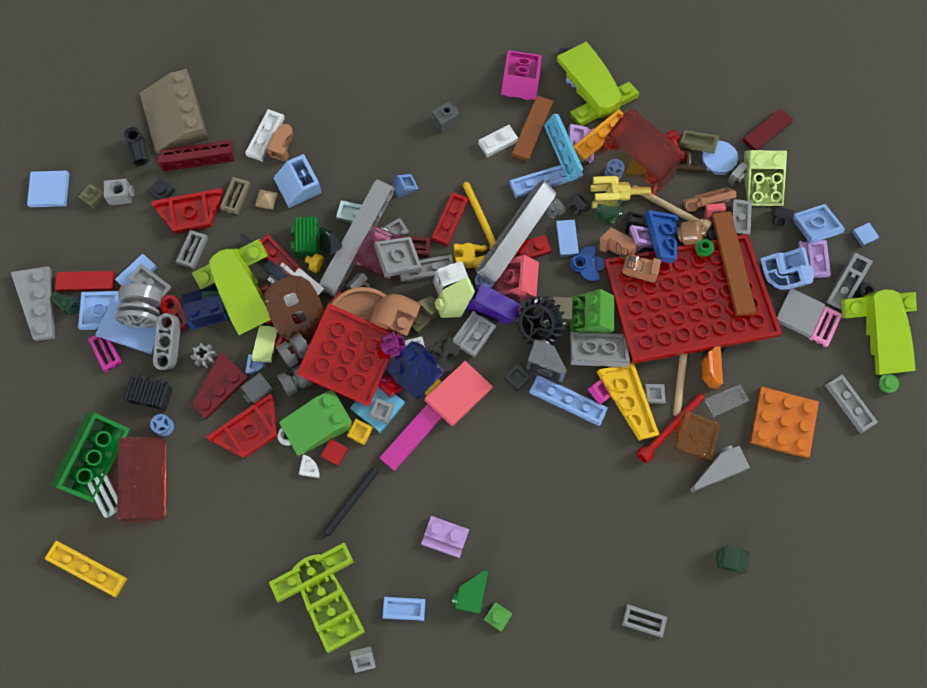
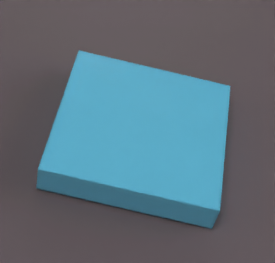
(364, 411)

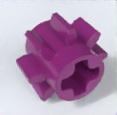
(392, 344)

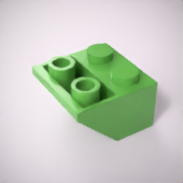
(593, 312)

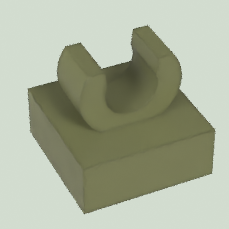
(91, 196)

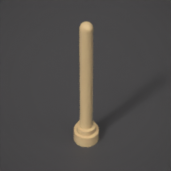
(675, 210)
(680, 384)

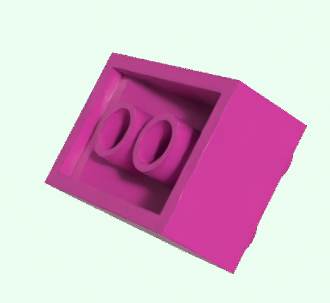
(521, 75)

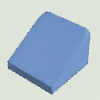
(404, 185)

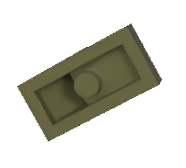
(426, 314)

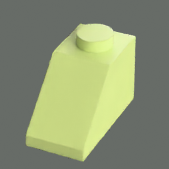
(454, 299)

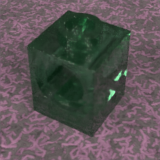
(733, 559)

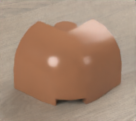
(395, 313)

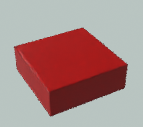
(334, 452)

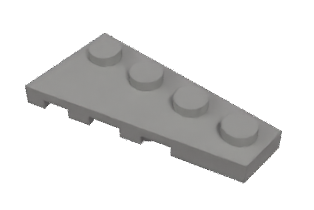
(35, 293)

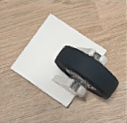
(281, 271)

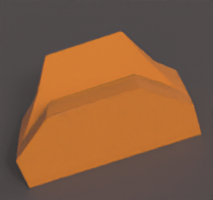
(712, 368)

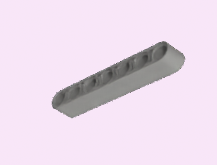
(516, 232)
(346, 257)

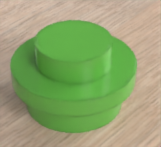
(888, 383)

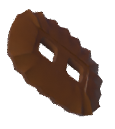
(282, 314)

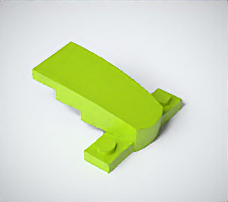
(594, 85)
(237, 284)
(887, 327)
(323, 596)

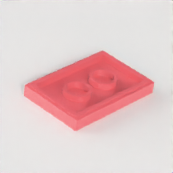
(458, 393)

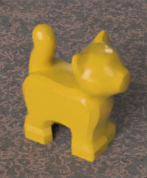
(466, 254)

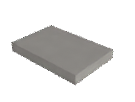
(598, 349)

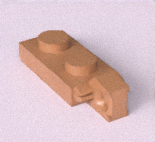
(721, 195)

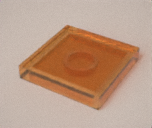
(697, 436)

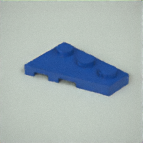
(662, 232)

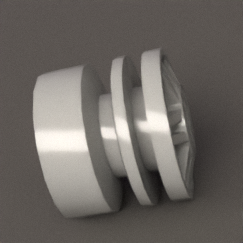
(138, 305)

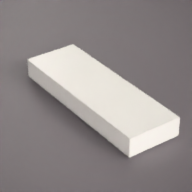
(258, 146)

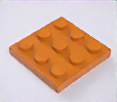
(784, 422)

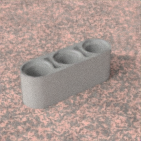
(171, 350)

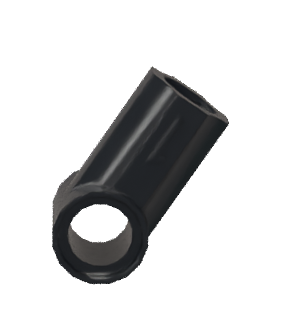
(137, 146)

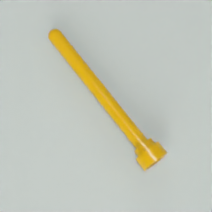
(479, 213)

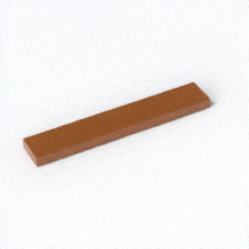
(733, 264)

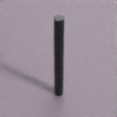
(351, 501)

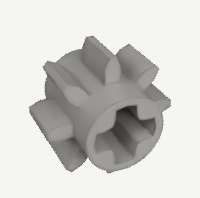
(208, 357)

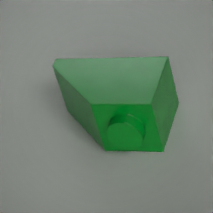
(471, 594)

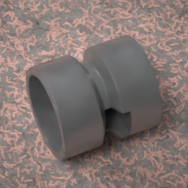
(299, 345)
(292, 382)

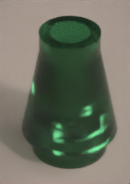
(66, 303)

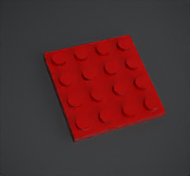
(346, 355)

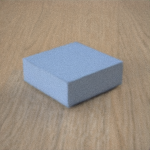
(865, 234)

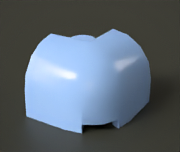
(788, 269)

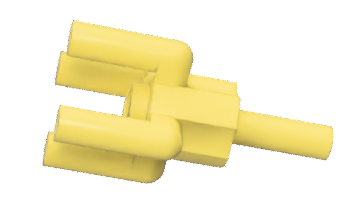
(614, 191)

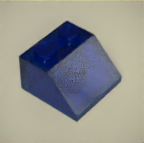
(203, 308)
(415, 369)

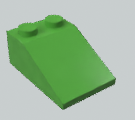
(316, 423)

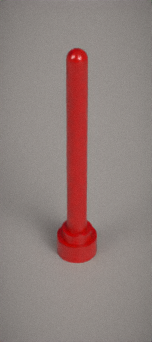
(646, 453)

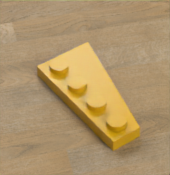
(630, 398)

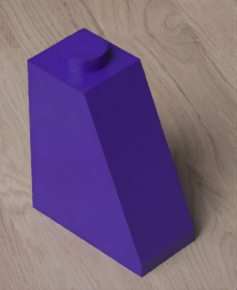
(493, 305)

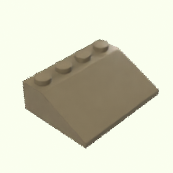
(173, 112)

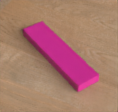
(410, 437)

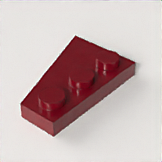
(219, 386)

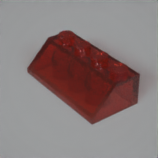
(141, 479)

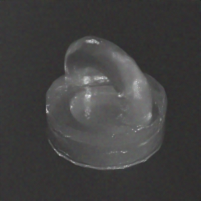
(557, 207)

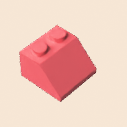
(519, 279)

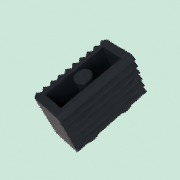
(148, 393)

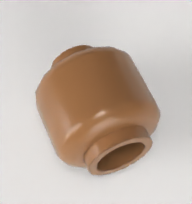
(691, 232)

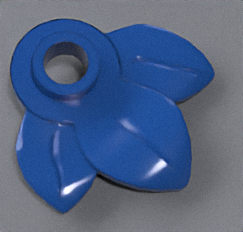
(590, 264)

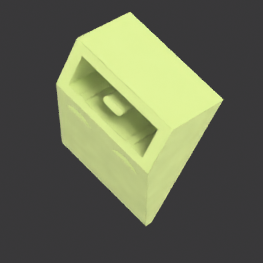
(765, 177)

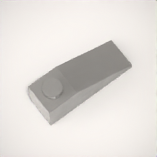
(849, 279)
(724, 466)

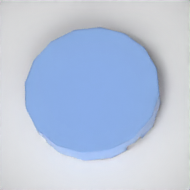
(722, 161)

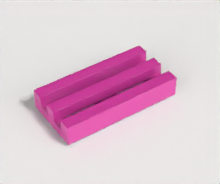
(112, 364)

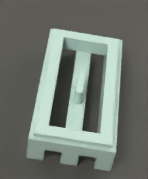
(106, 514)

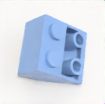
(297, 181)

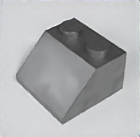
(546, 362)

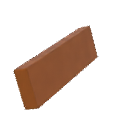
(532, 128)

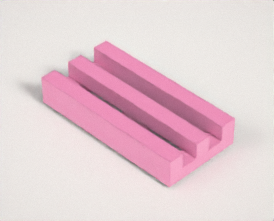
(819, 339)

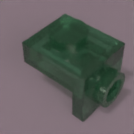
(608, 214)

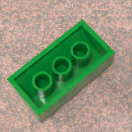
(89, 456)

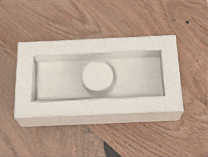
(498, 140)

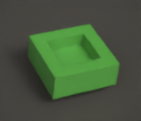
(498, 616)

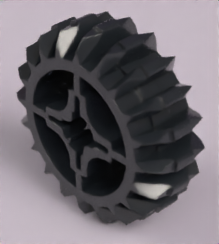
(548, 320)

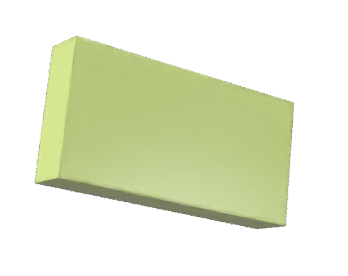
(265, 344)

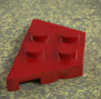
(190, 210)
(249, 429)

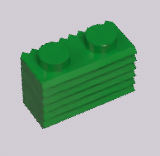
(305, 236)

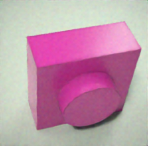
(599, 392)

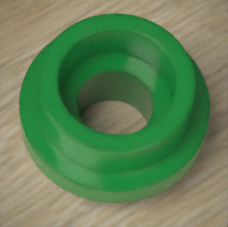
(704, 252)

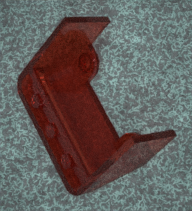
(645, 146)

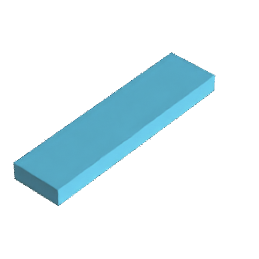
(563, 147)

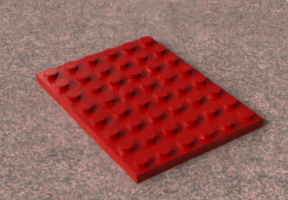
(688, 305)

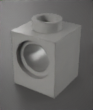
(112, 187)

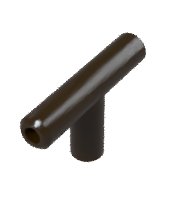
(687, 166)

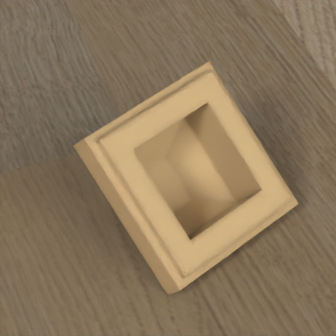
(266, 199)

